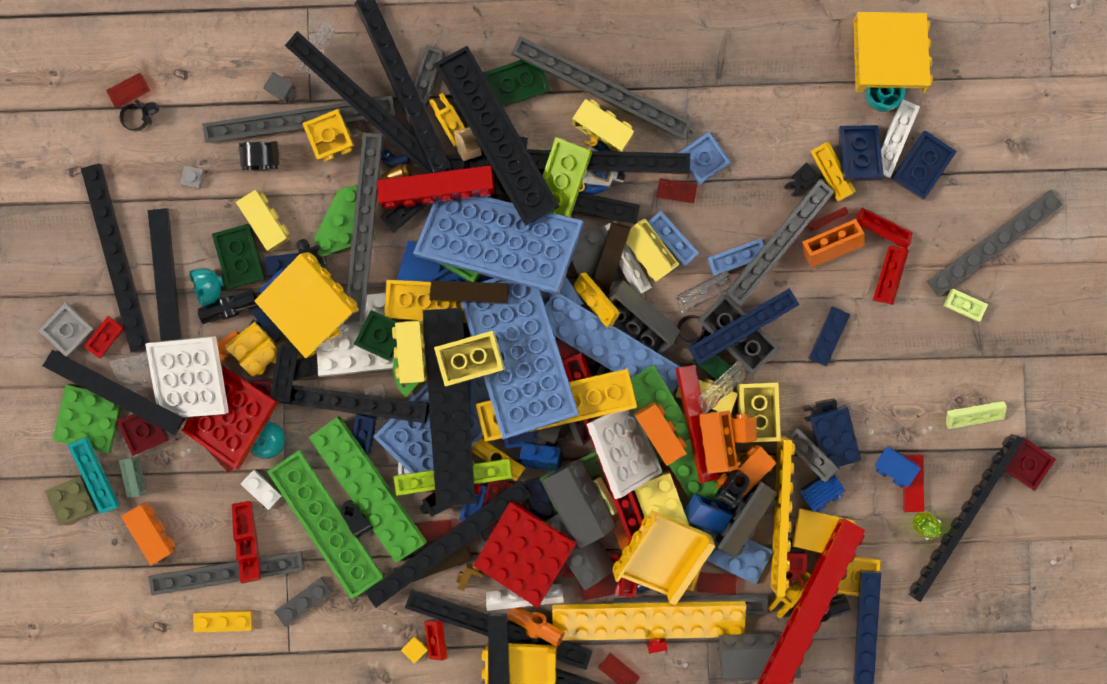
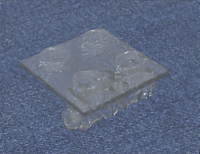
(133, 371)

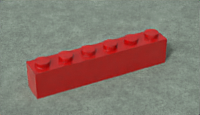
(436, 187)

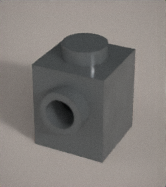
(280, 87)

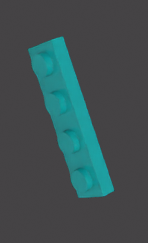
(93, 475)

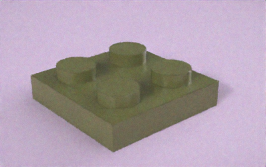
(70, 500)

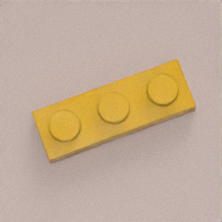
(832, 171)
(596, 300)
(223, 621)

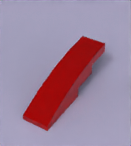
(246, 542)

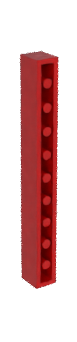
(628, 505)
(813, 604)

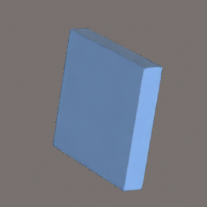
(705, 158)

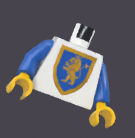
(599, 181)

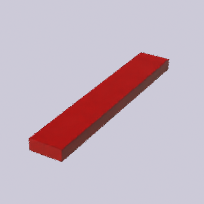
(690, 392)

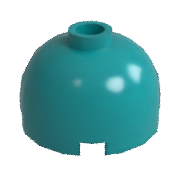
(884, 98)
(206, 285)
(269, 442)

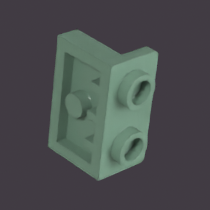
(132, 477)

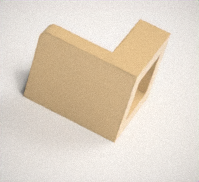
(467, 144)

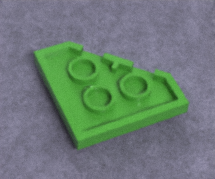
(337, 227)

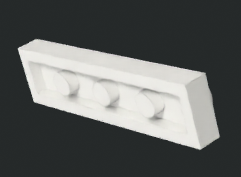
(897, 135)
(631, 267)
(507, 599)

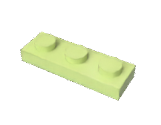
(976, 415)

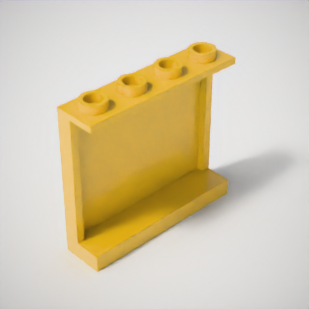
(892, 50)
(306, 304)
(664, 555)
(527, 664)

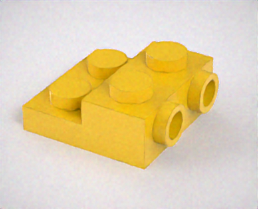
(328, 135)
(253, 349)

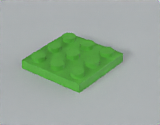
(86, 415)

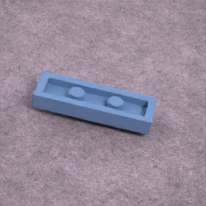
(673, 238)
(734, 257)

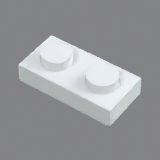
(261, 489)

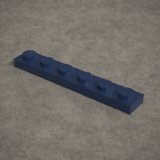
(743, 326)
(867, 627)

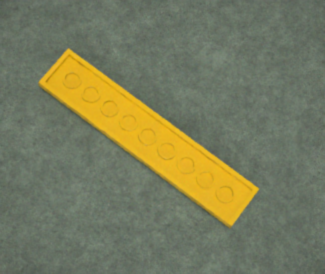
(650, 620)

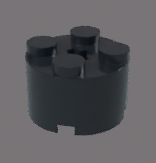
(259, 154)

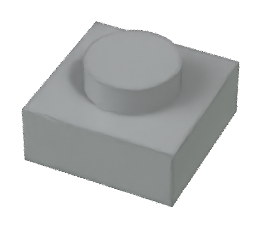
(192, 177)

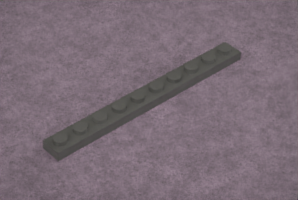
(601, 88)
(282, 121)
(364, 225)

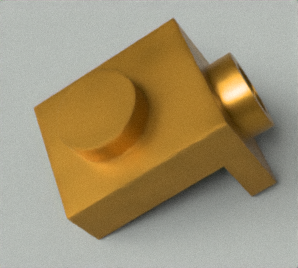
(464, 577)

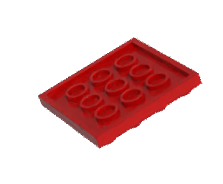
(233, 433)
(524, 554)

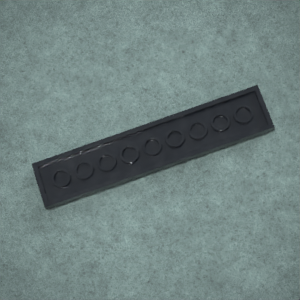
(496, 136)
(448, 414)

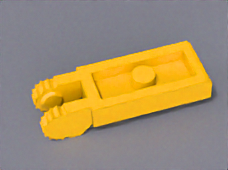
(448, 118)
(791, 596)

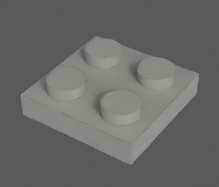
(66, 329)

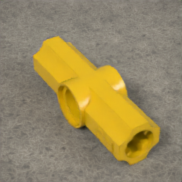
(486, 452)

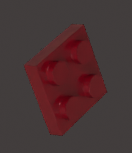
(141, 434)
(1029, 464)

